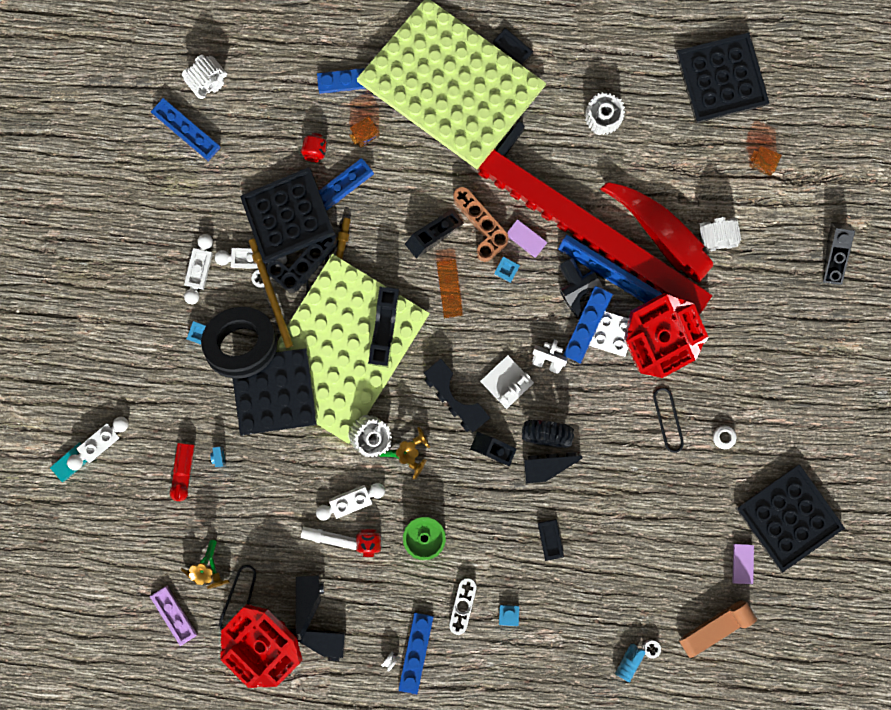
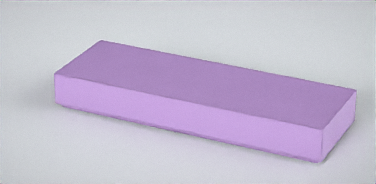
(173, 615)

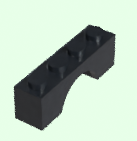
(384, 327)
(439, 377)

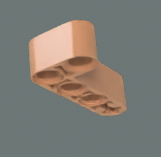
(477, 220)
(717, 628)

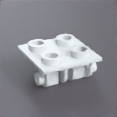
(611, 334)
(507, 382)

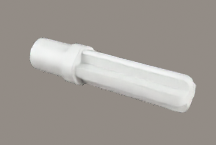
(328, 538)

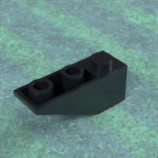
(837, 252)
(542, 470)

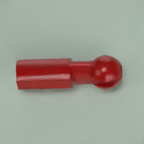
(182, 472)

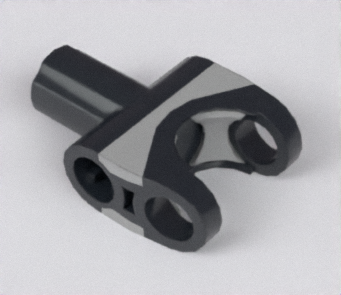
(577, 285)

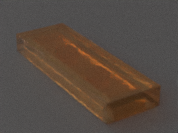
(449, 289)

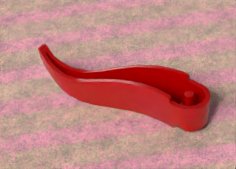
(665, 230)

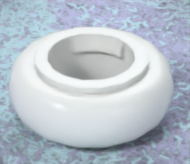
(730, 431)

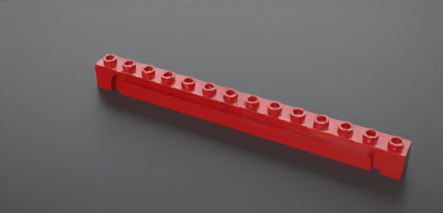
(590, 230)

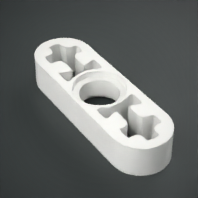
(454, 619)

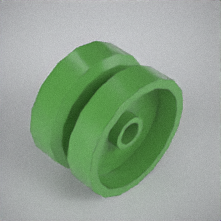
(418, 548)

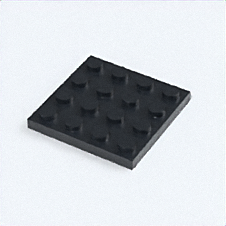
(722, 78)
(287, 215)
(276, 396)
(790, 518)

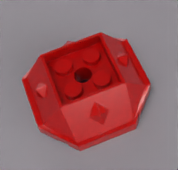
(681, 340)
(259, 648)

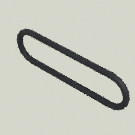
(661, 424)

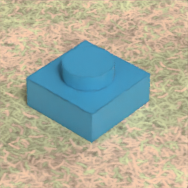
(506, 269)
(196, 332)
(218, 457)
(509, 615)

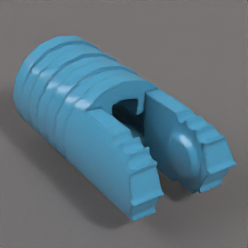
(630, 663)

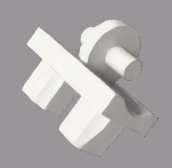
(557, 360)

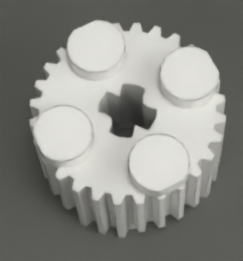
(204, 76)
(597, 121)
(720, 234)
(363, 429)

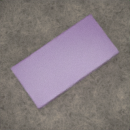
(526, 238)
(743, 563)

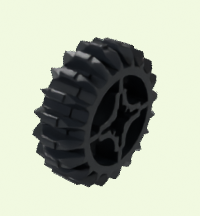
(547, 433)

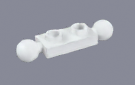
(241, 258)
(198, 269)
(97, 443)
(350, 501)

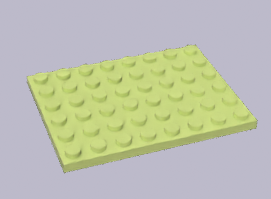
(451, 82)
(338, 332)

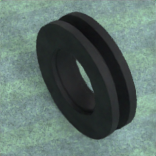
(247, 363)

